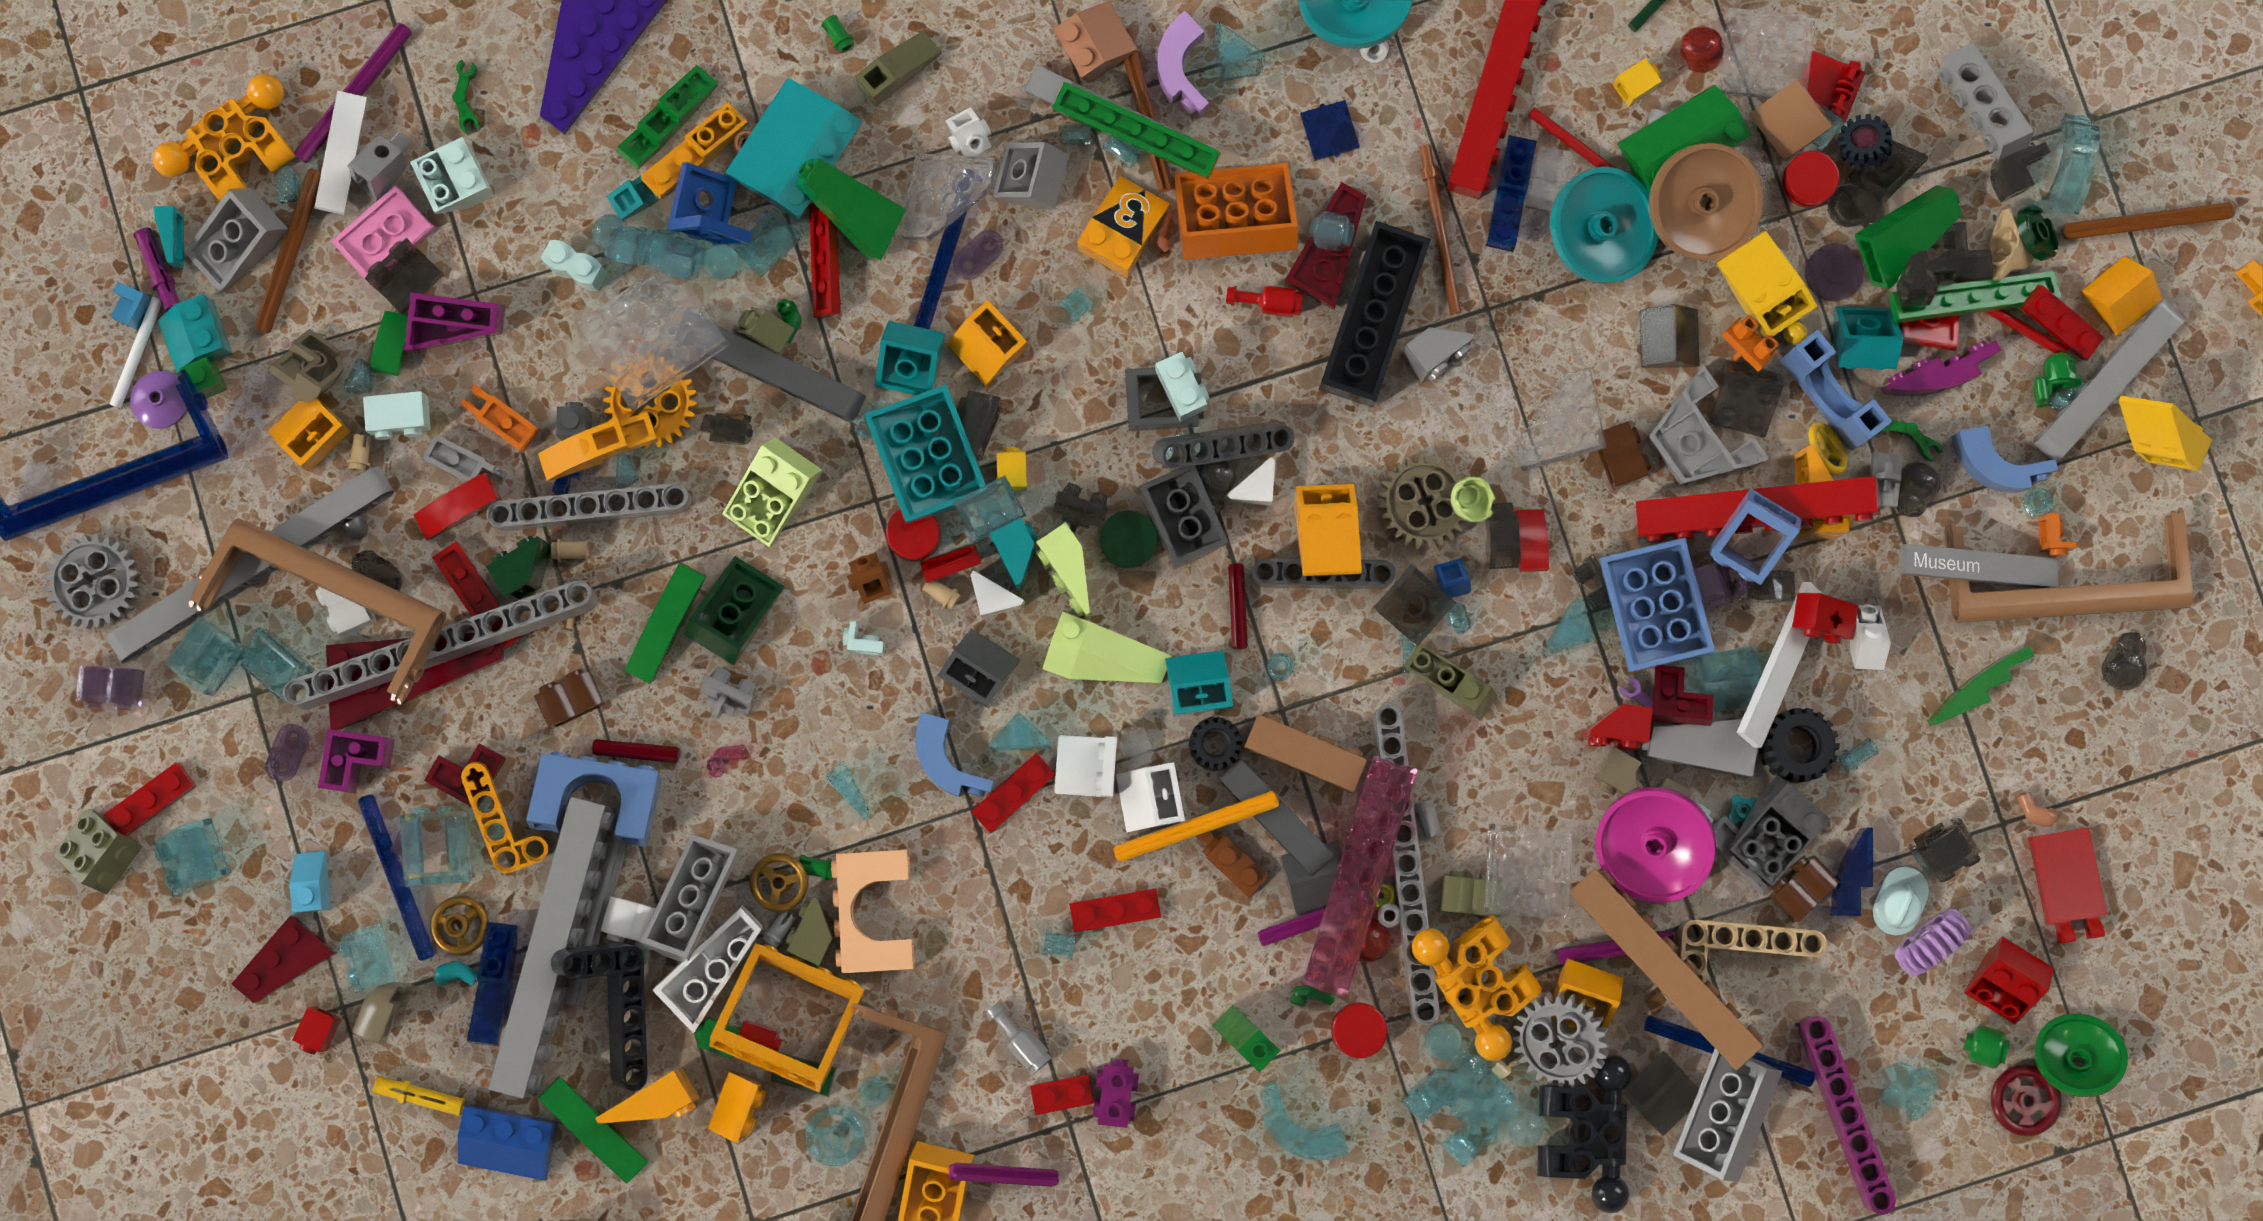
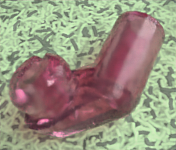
(722, 756)

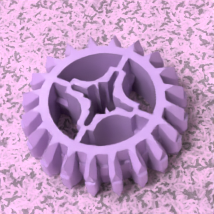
(1933, 942)

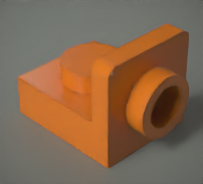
(2050, 535)

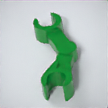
(460, 98)
(1912, 431)

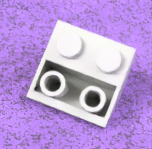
(1150, 797)

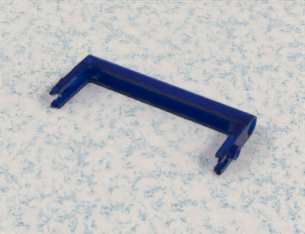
(122, 479)

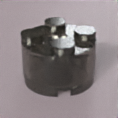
(1945, 850)

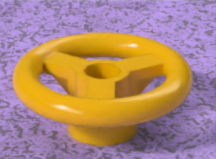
(1818, 437)

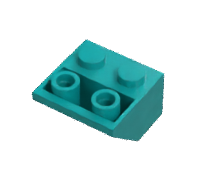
(1199, 683)

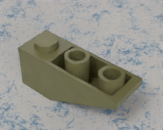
(896, 67)
(1451, 681)

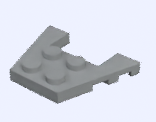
(1689, 442)

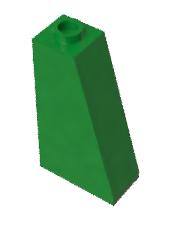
(853, 208)
(1905, 231)
(1246, 1038)

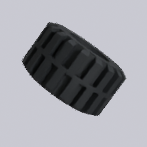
(1822, 739)

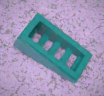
(171, 231)

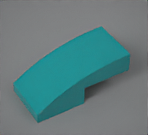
(631, 198)

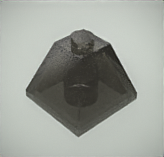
(979, 417)

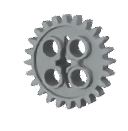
(101, 605)
(1586, 1036)

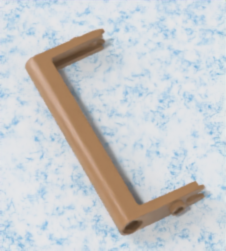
(250, 539)
(2080, 600)
(902, 1113)

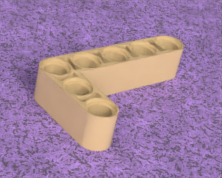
(1737, 941)

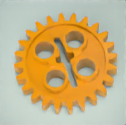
(667, 421)

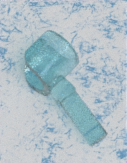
(2059, 401)
(1407, 651)

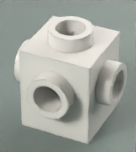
(968, 133)

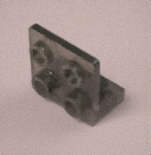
(403, 273)
(1747, 398)

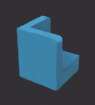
(131, 306)

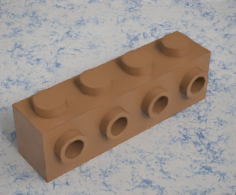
(1305, 753)

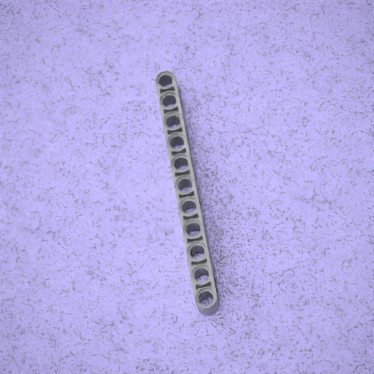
(303, 529)
(455, 647)
(1413, 877)

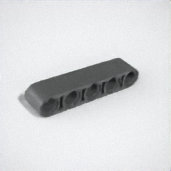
(1235, 448)
(1280, 579)
(1280, 821)

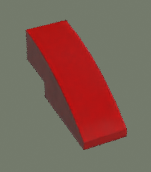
(457, 506)

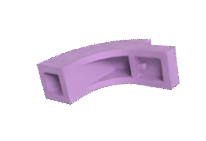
(1175, 45)

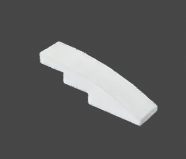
(339, 152)

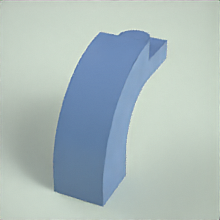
(1984, 465)
(930, 748)

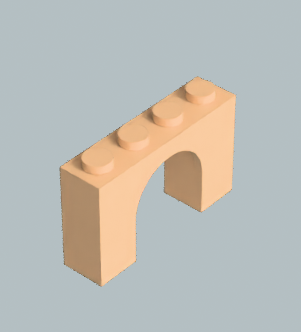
(854, 874)

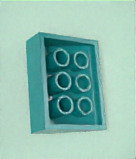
(791, 131)
(925, 453)

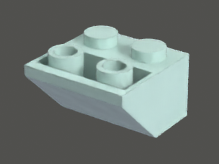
(452, 177)

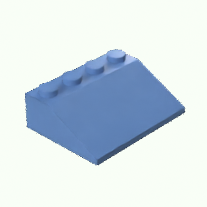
(1657, 605)

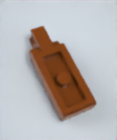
(1233, 862)

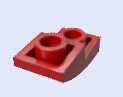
(1533, 540)

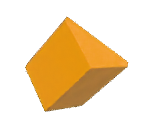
(2123, 294)

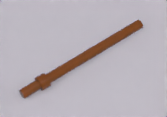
(1430, 175)

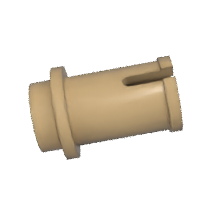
(360, 453)
(569, 550)
(942, 594)

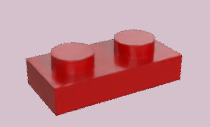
(1061, 1094)

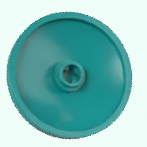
(1355, 22)
(1603, 225)

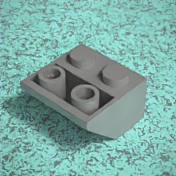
(1433, 350)

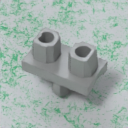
(1887, 470)
(724, 697)

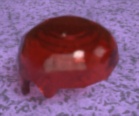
(1702, 48)
(1376, 942)

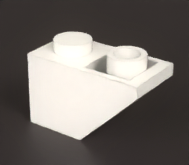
(1871, 639)

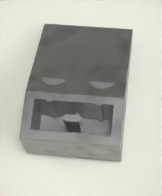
(1777, 830)

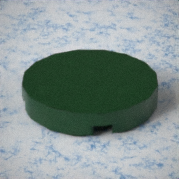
(2037, 233)
(1128, 539)

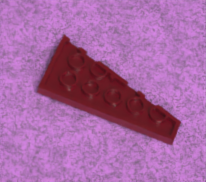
(377, 699)

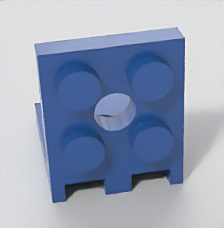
(706, 222)

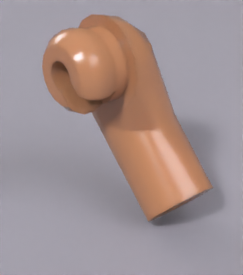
(2037, 814)

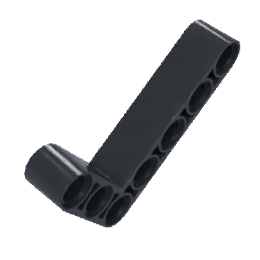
(618, 1003)

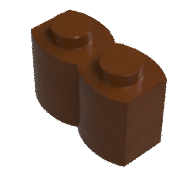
(1622, 456)
(568, 699)
(1803, 888)

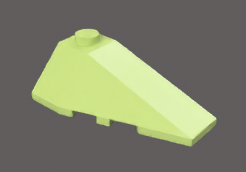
(1095, 653)

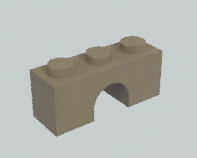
(1619, 774)

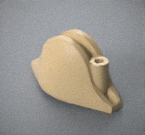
(2007, 248)

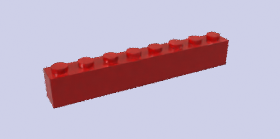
(1494, 97)
(1710, 512)

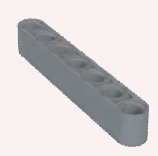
(2109, 380)
(575, 502)

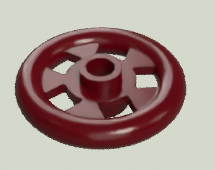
(2002, 1107)

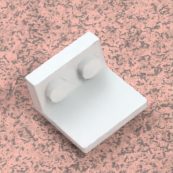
(1085, 766)

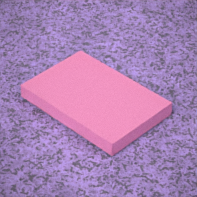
(379, 228)

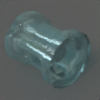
(1279, 657)
(1059, 944)

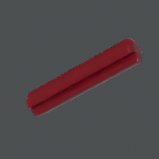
(1238, 606)
(635, 750)

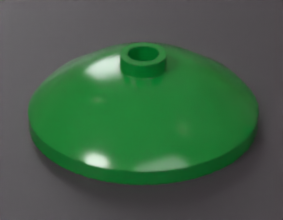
(2085, 1041)

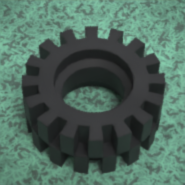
(1221, 726)

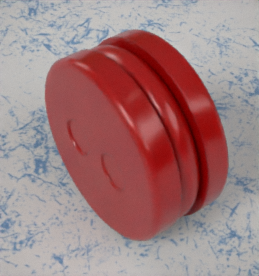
(1810, 179)
(915, 539)
(1359, 1030)

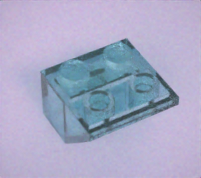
(205, 657)
(191, 857)

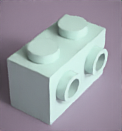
(1181, 386)
(397, 414)

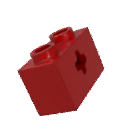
(1825, 617)

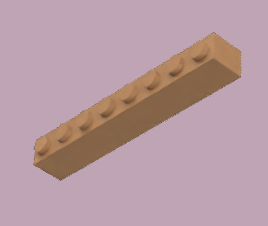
(1666, 970)

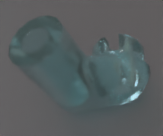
(1459, 618)

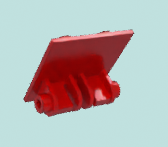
(1834, 83)

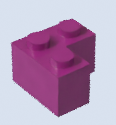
(346, 753)

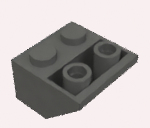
(979, 668)

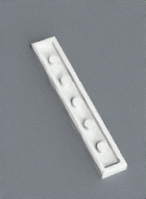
(1775, 679)

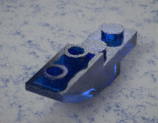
(1510, 193)
(494, 984)

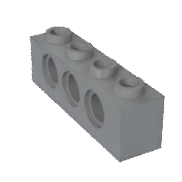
(1970, 64)

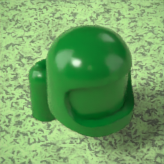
(2058, 375)

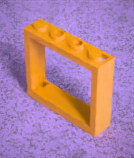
(768, 1058)

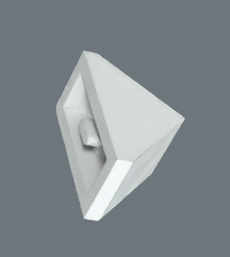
(1257, 487)
(993, 598)

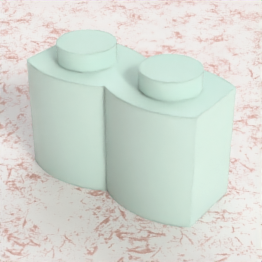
(579, 266)

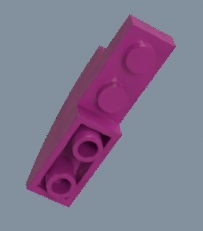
(1934, 377)

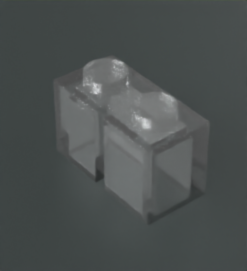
(1549, 175)

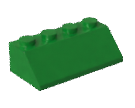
(1702, 119)

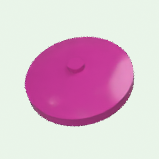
(1656, 844)

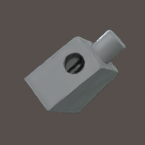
(379, 165)

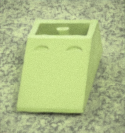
(771, 491)
(1064, 556)

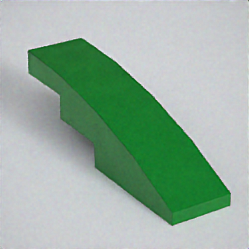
(667, 117)
(665, 623)
(1974, 690)
(599, 1138)

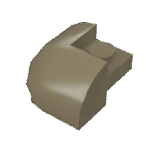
(309, 366)
(380, 1010)

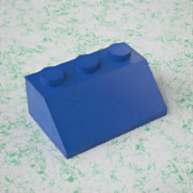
(506, 1141)

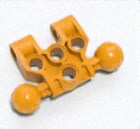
(263, 92)
(1480, 1002)

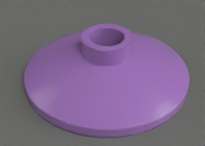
(164, 412)

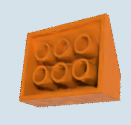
(1236, 211)

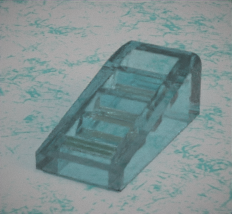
(845, 784)

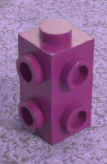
(1116, 1083)

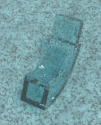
(2076, 165)
(1309, 1144)

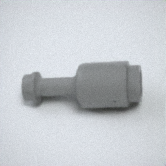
(1022, 1043)

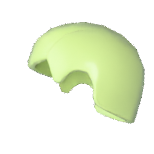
(1472, 499)

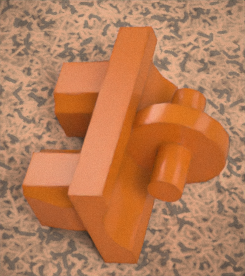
(1749, 344)

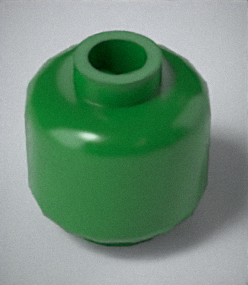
(1987, 1046)

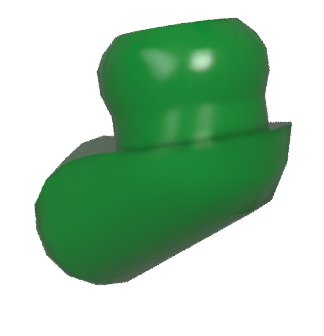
(790, 315)
(1301, 993)

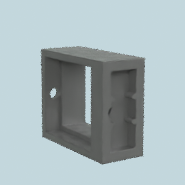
(1134, 420)

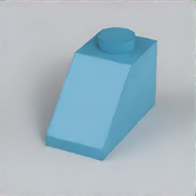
(310, 883)

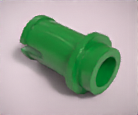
(842, 40)
(817, 867)

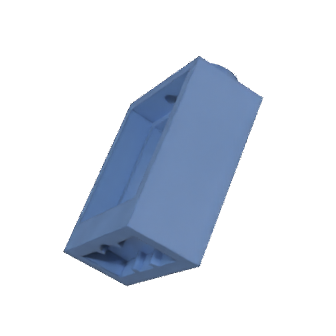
(1767, 512)

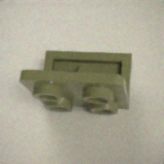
(96, 852)

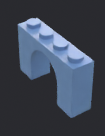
(1811, 371)
(561, 776)

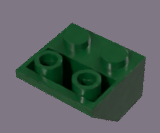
(522, 569)

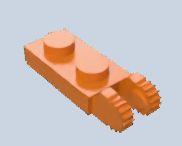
(502, 420)

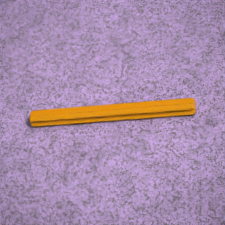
(1196, 826)

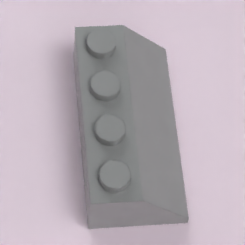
(689, 898)
(1727, 1116)

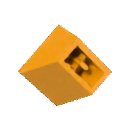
(987, 343)
(309, 433)
(737, 1106)

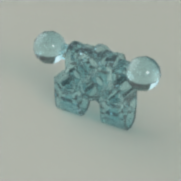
(662, 250)
(1424, 1100)

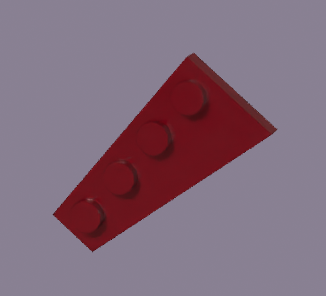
(1322, 271)

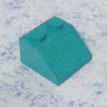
(194, 332)
(1866, 338)
(909, 358)
(1016, 549)

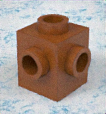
(869, 577)

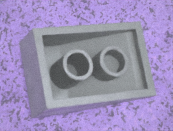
(235, 238)

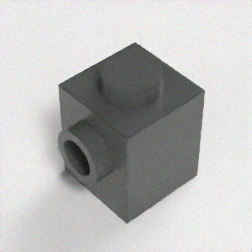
(572, 419)

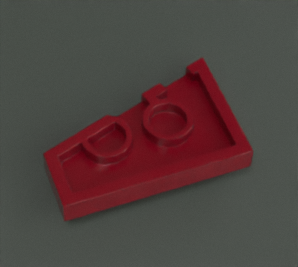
(283, 958)

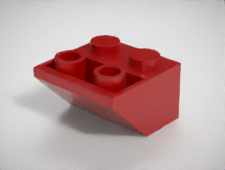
(1622, 725)
(2010, 980)

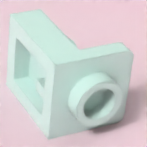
(866, 645)

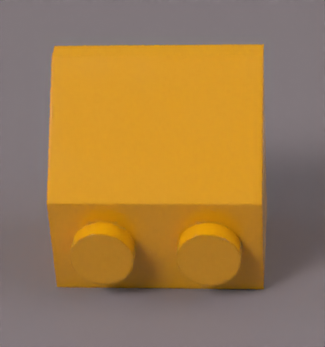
(1592, 984)

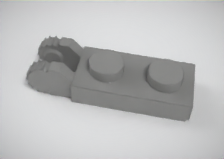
(458, 460)
(1725, 833)

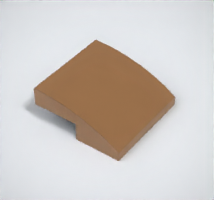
(1791, 119)

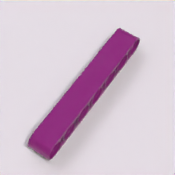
(1856, 1125)

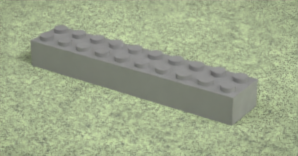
(557, 927)

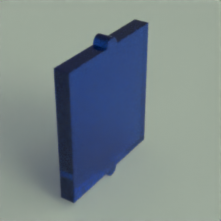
(1329, 130)

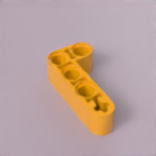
(497, 815)

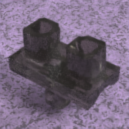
(728, 428)
(1080, 511)
(1592, 570)

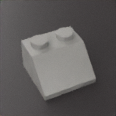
(1031, 175)

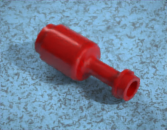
(1273, 300)

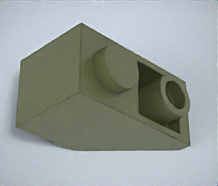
(764, 329)
(814, 935)

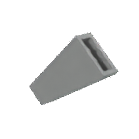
(1703, 747)

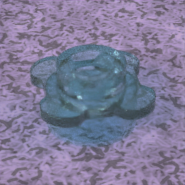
(1076, 295)

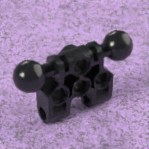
(1609, 1192)

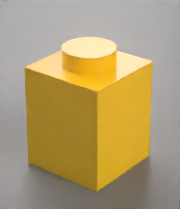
(1637, 82)
(1014, 466)

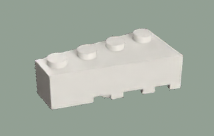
(696, 983)

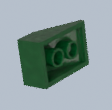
(733, 610)

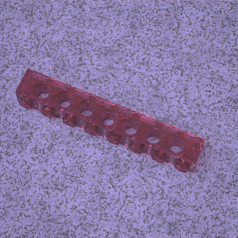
(1360, 876)

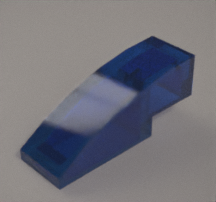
(1853, 873)

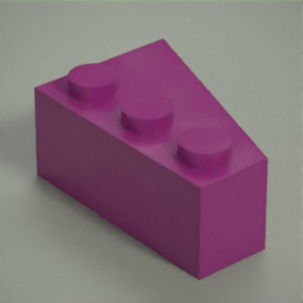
(447, 321)

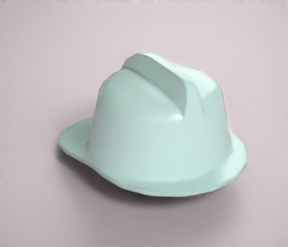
(1900, 901)

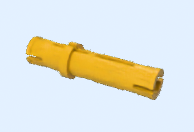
(385, 1086)

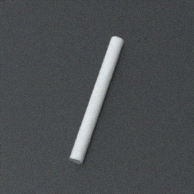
(136, 353)

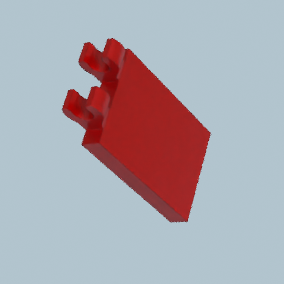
(2068, 882)

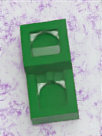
(389, 345)

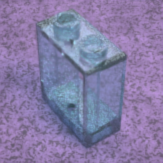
(456, 847)

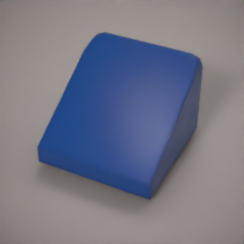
(1453, 578)

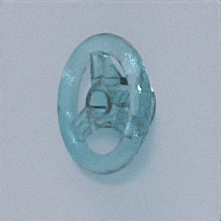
(840, 1158)

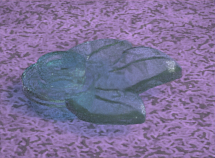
(1905, 1091)

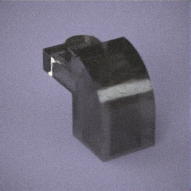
(2010, 175)
(1974, 264)
(1922, 276)
(1502, 537)
(1777, 587)

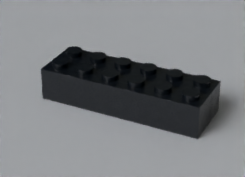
(1374, 314)

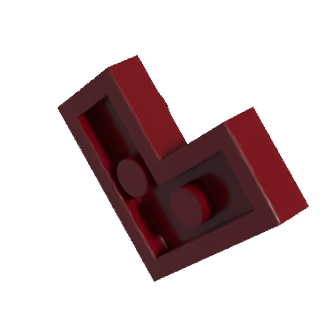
(1674, 704)
(447, 775)

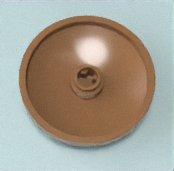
(1706, 201)

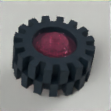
(1865, 142)

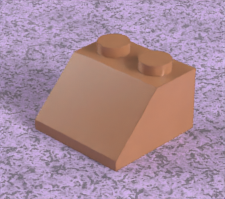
(1095, 40)

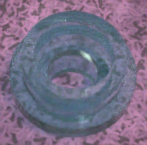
(2046, 501)
(865, 1096)

